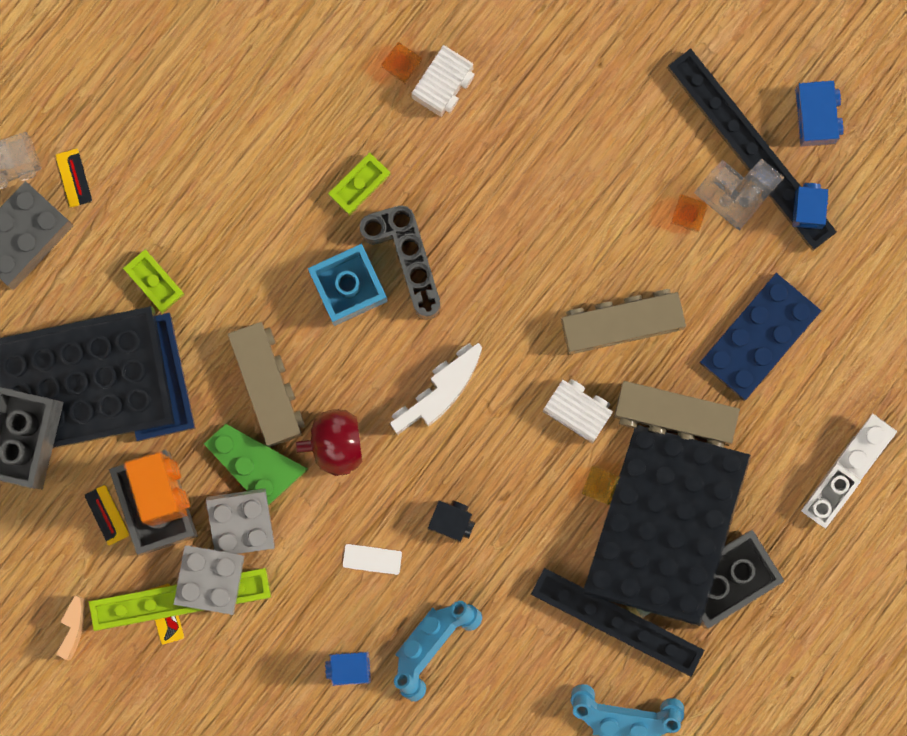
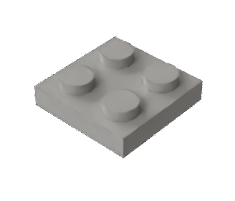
(240, 522)
(209, 580)

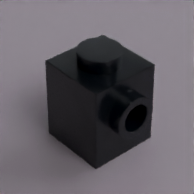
(452, 520)

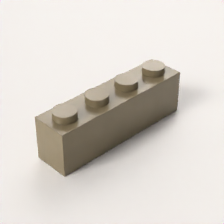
(623, 322)
(265, 384)
(676, 413)

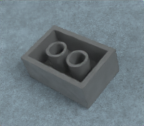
(27, 233)
(26, 437)
(147, 537)
(741, 577)

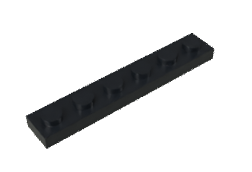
(618, 622)

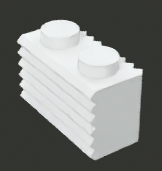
(443, 81)
(578, 410)

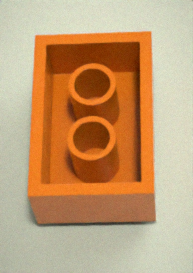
(157, 489)

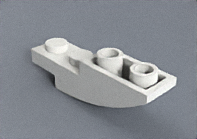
(449, 383)
(848, 470)

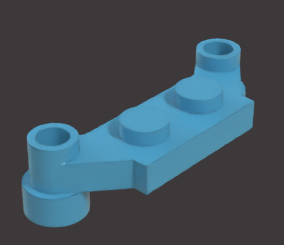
(426, 642)
(622, 721)

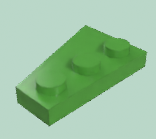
(254, 463)

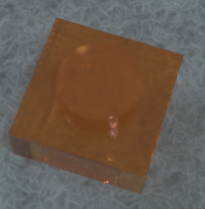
(401, 62)
(689, 213)

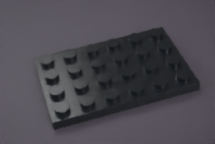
(100, 368)
(667, 525)

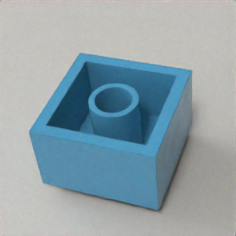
(348, 284)

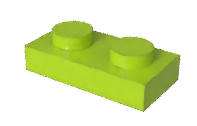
(359, 183)
(154, 281)

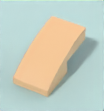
(74, 619)

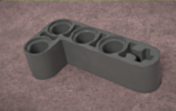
(408, 263)

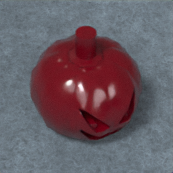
(334, 442)

